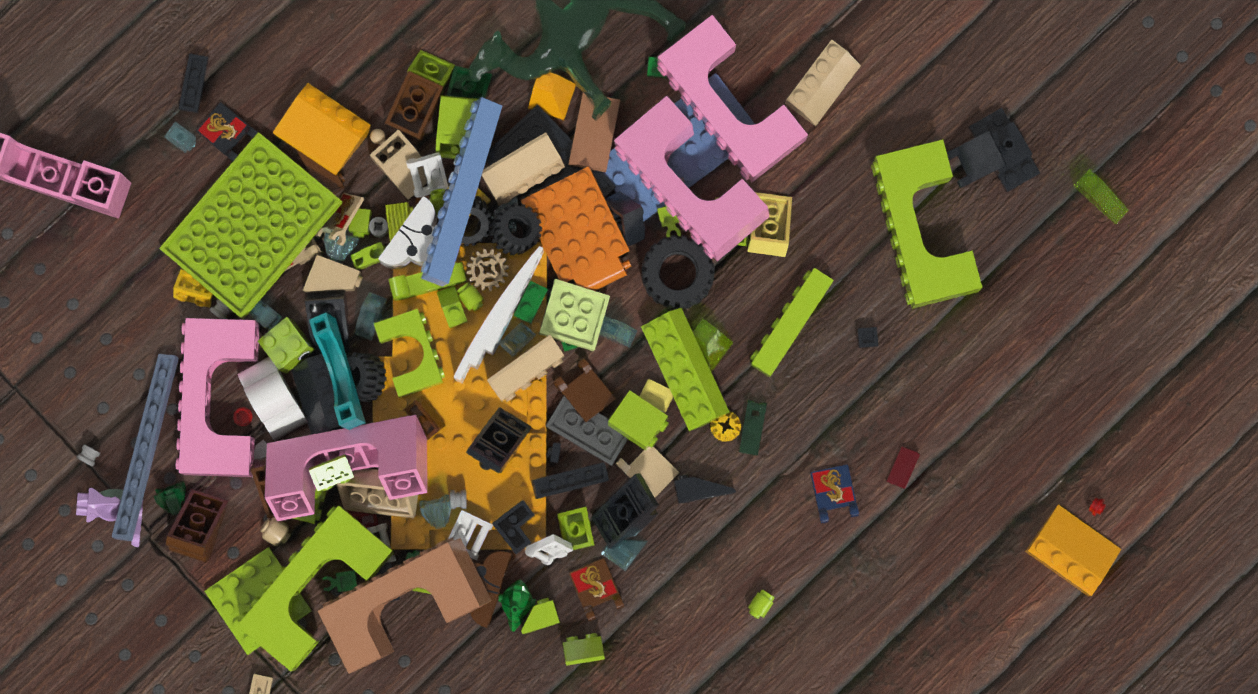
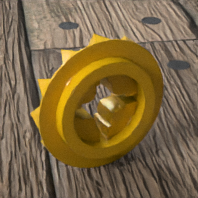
(729, 434)

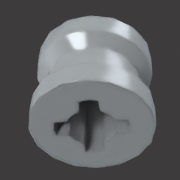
(381, 227)
(220, 310)
(88, 455)
(458, 499)

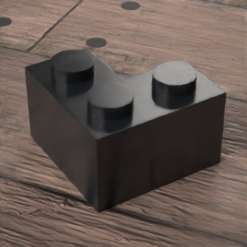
(628, 217)
(509, 526)

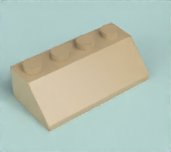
(823, 83)
(522, 169)
(526, 368)
(368, 495)

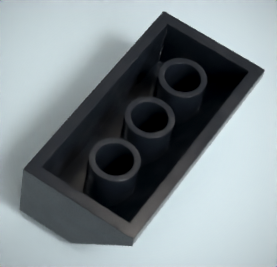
(316, 394)

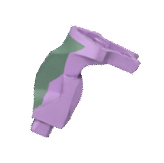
(106, 506)

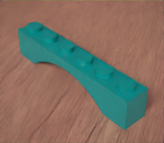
(345, 395)

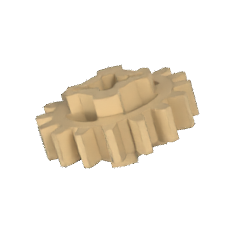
(480, 280)

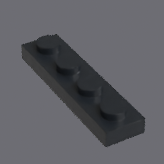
(569, 480)

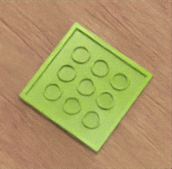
(239, 589)

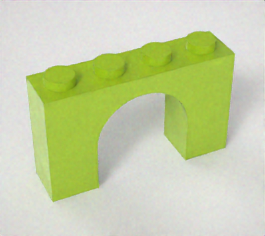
(412, 325)

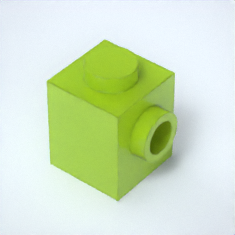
(360, 223)

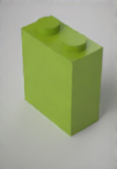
(638, 421)

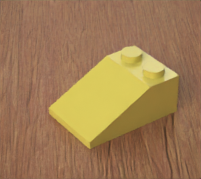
(774, 232)

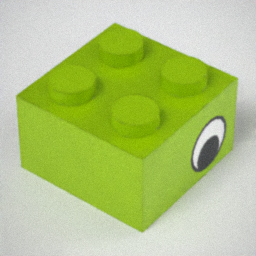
(286, 345)

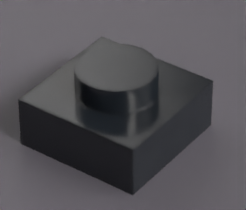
(867, 337)
(554, 452)

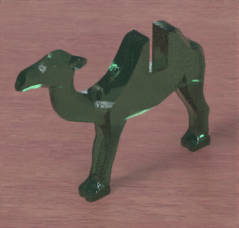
(564, 38)

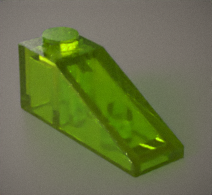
(1101, 196)

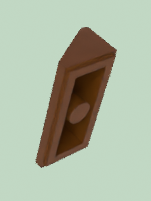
(427, 416)

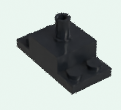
(1012, 147)
(498, 441)
(626, 512)

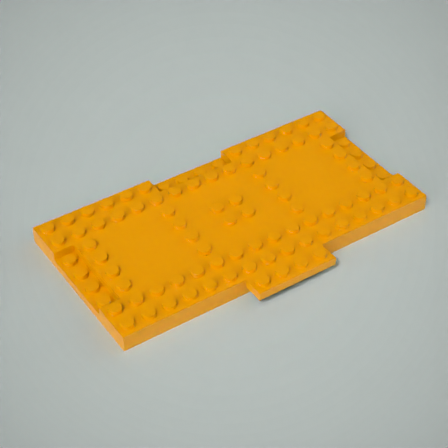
(467, 409)

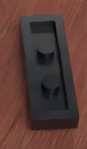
(193, 83)

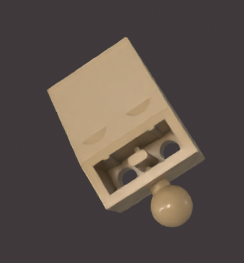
(395, 165)

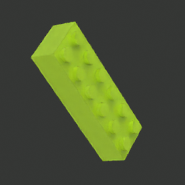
(685, 369)

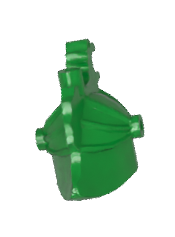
(516, 603)

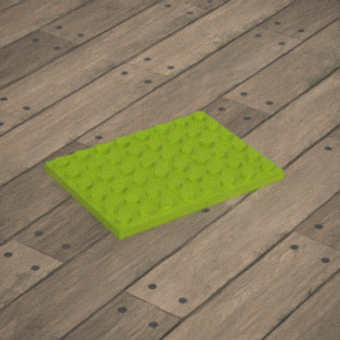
(251, 225)

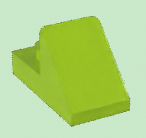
(452, 307)

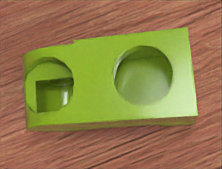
(368, 256)

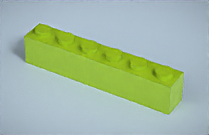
(792, 322)

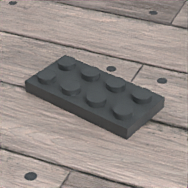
(591, 436)

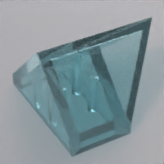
(624, 553)

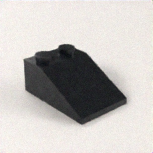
(335, 305)

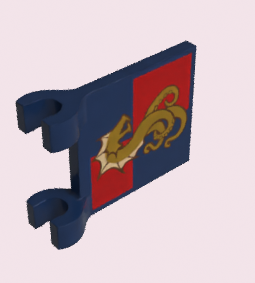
(833, 491)

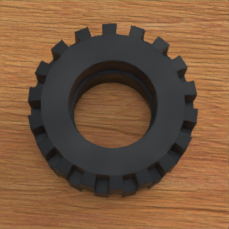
(527, 221)
(480, 227)
(367, 375)

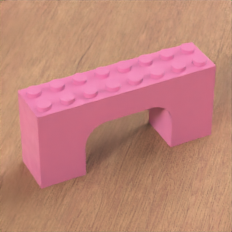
(749, 146)
(63, 179)
(715, 223)
(205, 348)
(391, 445)

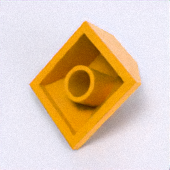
(552, 95)

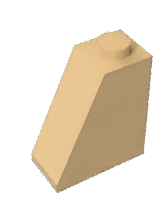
(331, 276)

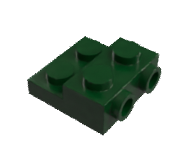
(463, 86)

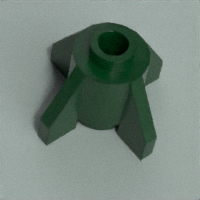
(171, 498)

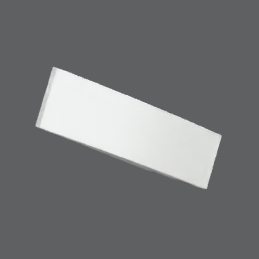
(498, 319)

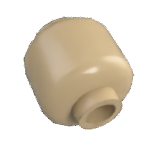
(275, 531)

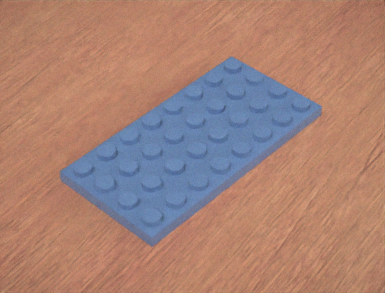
(690, 161)

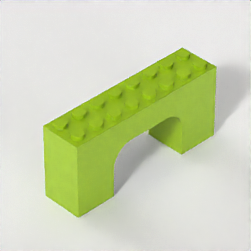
(924, 275)
(271, 616)

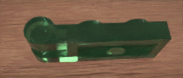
(752, 428)

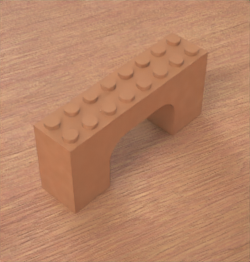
(355, 615)

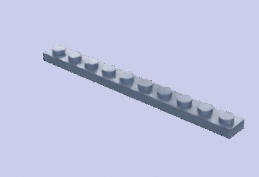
(145, 447)

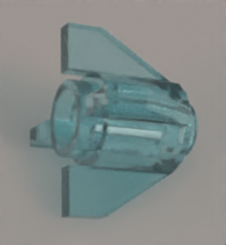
(338, 252)
(436, 511)

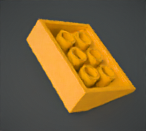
(322, 129)
(1073, 550)

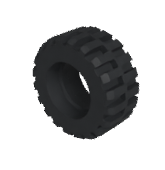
(677, 298)

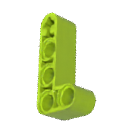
(410, 286)

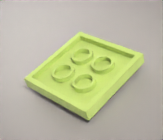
(574, 315)

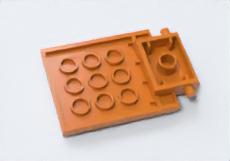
(580, 231)

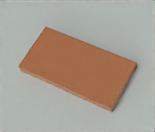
(593, 138)

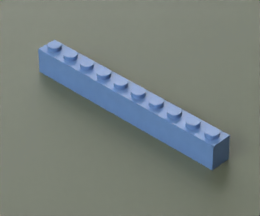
(461, 192)

